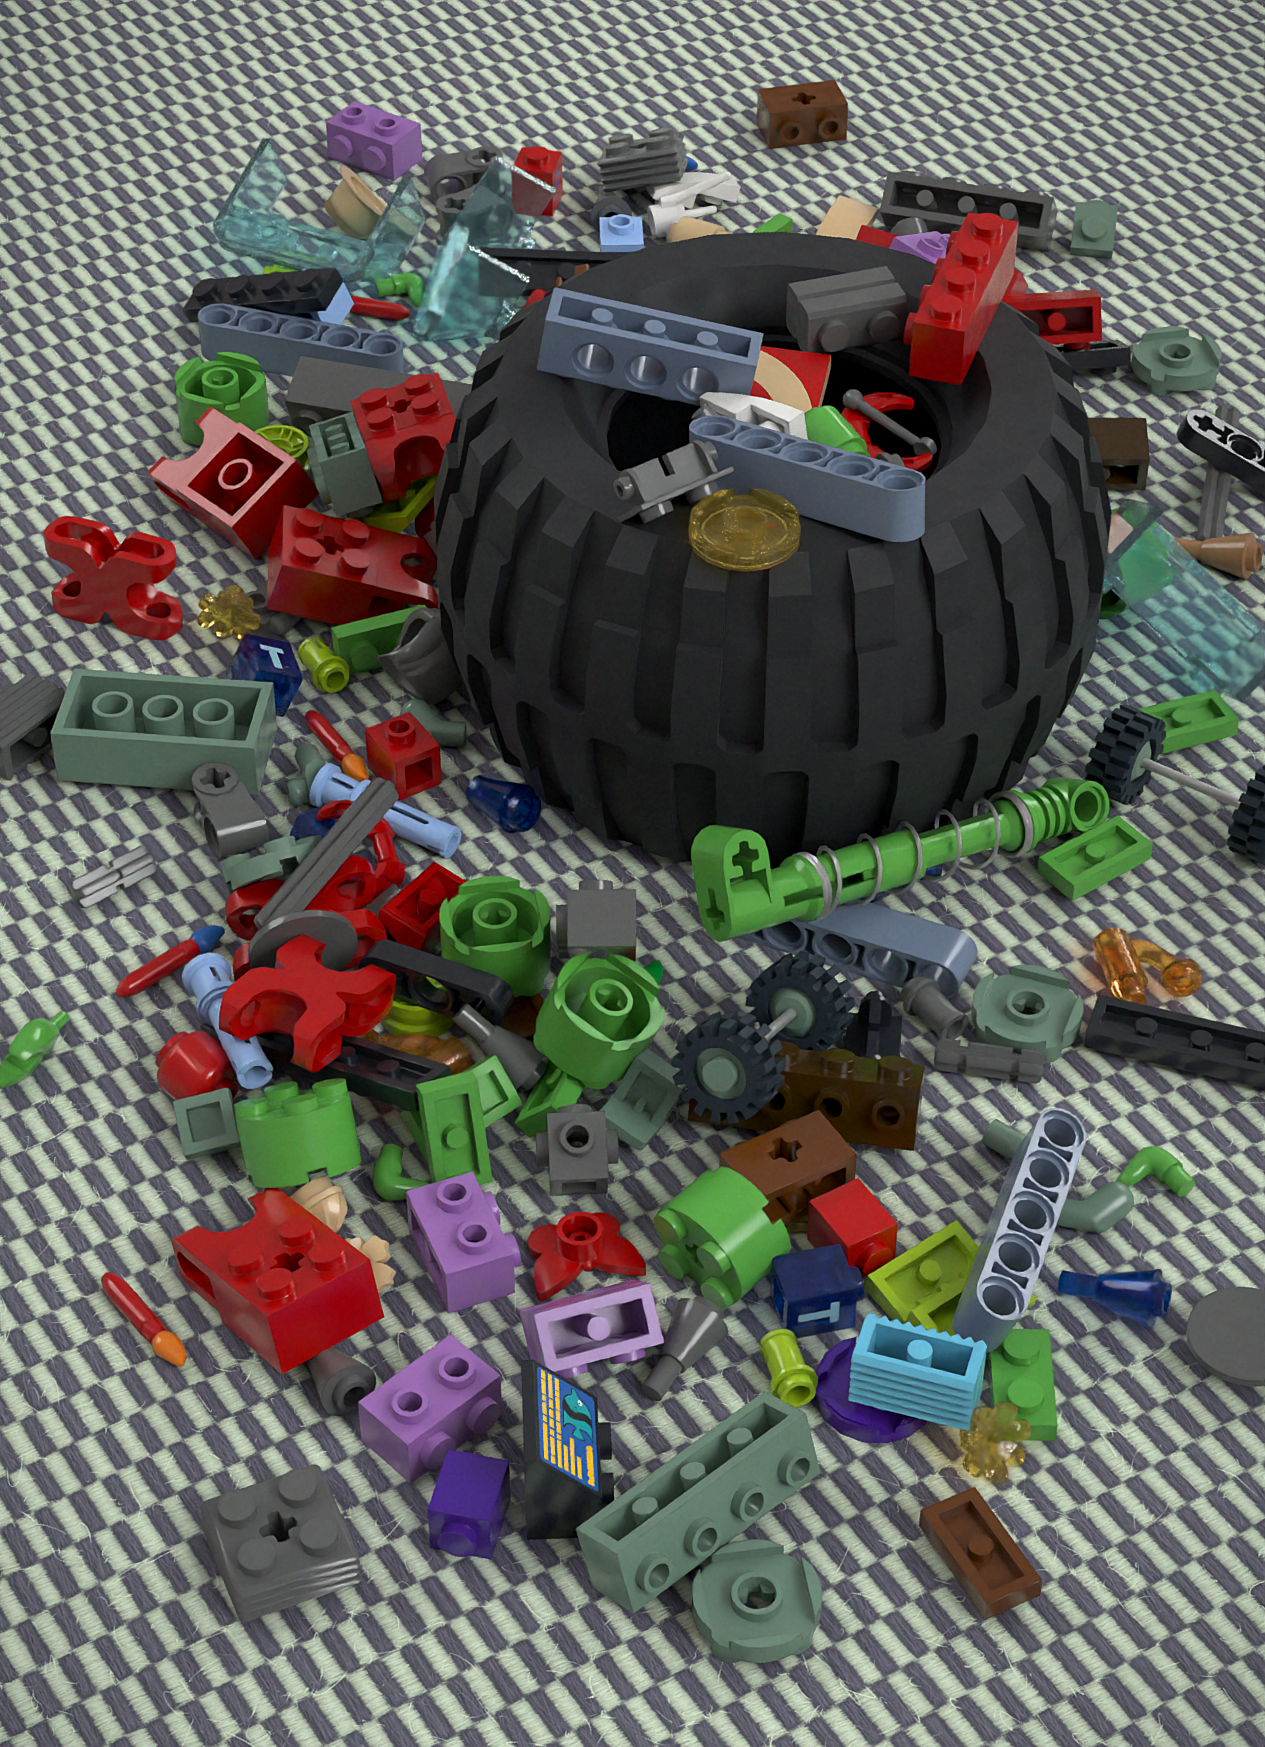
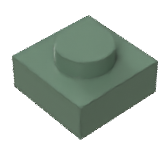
(207, 1123)

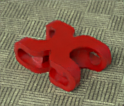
(113, 577)
(341, 900)
(307, 1002)

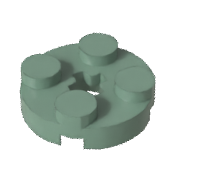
(1175, 361)
(278, 862)
(1001, 999)
(749, 1633)

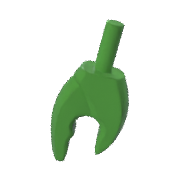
(30, 1047)

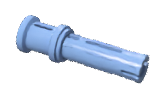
(404, 820)
(246, 1056)

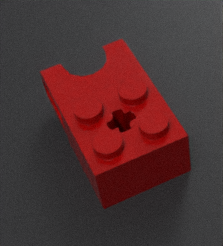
(405, 431)
(235, 483)
(344, 568)
(281, 1280)

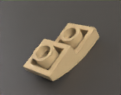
(846, 218)

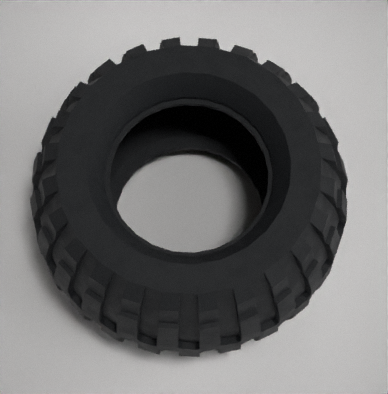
(788, 695)

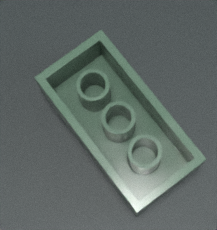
(161, 728)

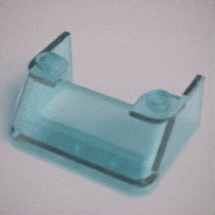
(253, 230)
(466, 288)
(1183, 603)

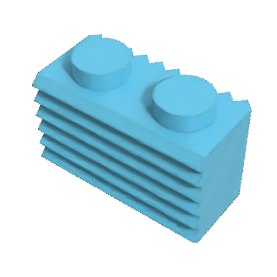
(917, 1372)

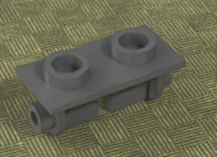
(651, 492)

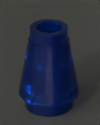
(505, 802)

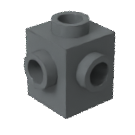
(577, 1150)

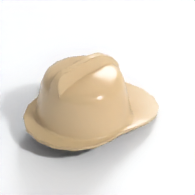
(354, 206)

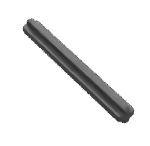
(1216, 488)

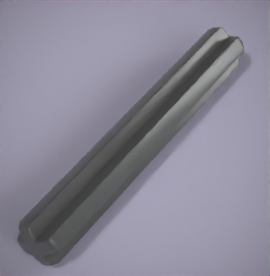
(330, 852)

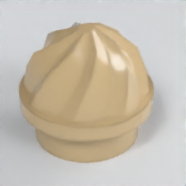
(323, 1201)

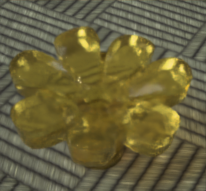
(228, 612)
(993, 1441)

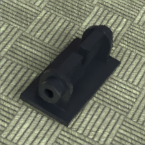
(874, 1029)

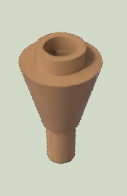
(1232, 554)

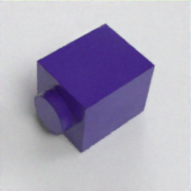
(469, 1504)

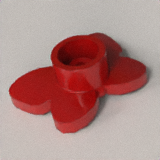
(579, 1244)

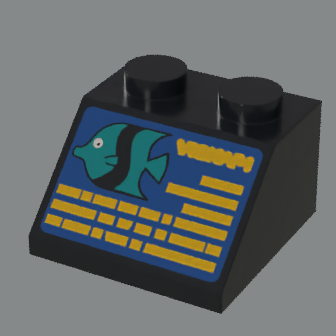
(562, 1454)

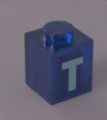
(267, 661)
(815, 1291)

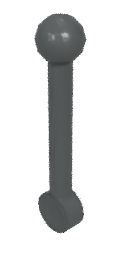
(854, 400)

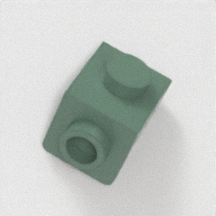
(1094, 229)
(643, 1100)

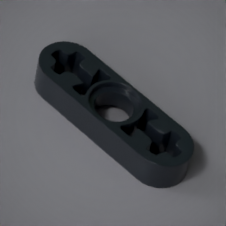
(1221, 444)
(464, 984)

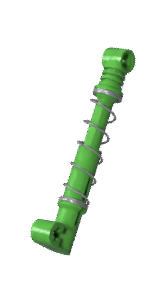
(813, 886)

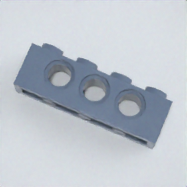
(645, 349)

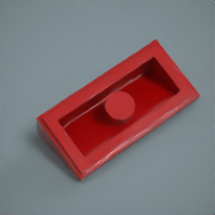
(415, 910)

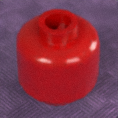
(194, 1066)

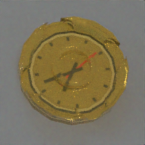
(744, 529)

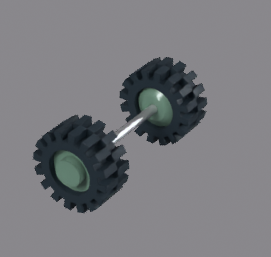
(1129, 753)
(733, 1065)

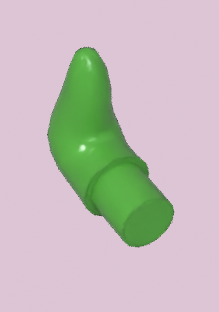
(400, 284)
(1162, 1165)
(387, 1174)

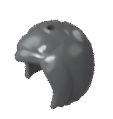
(422, 659)

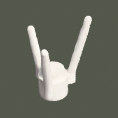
(666, 213)

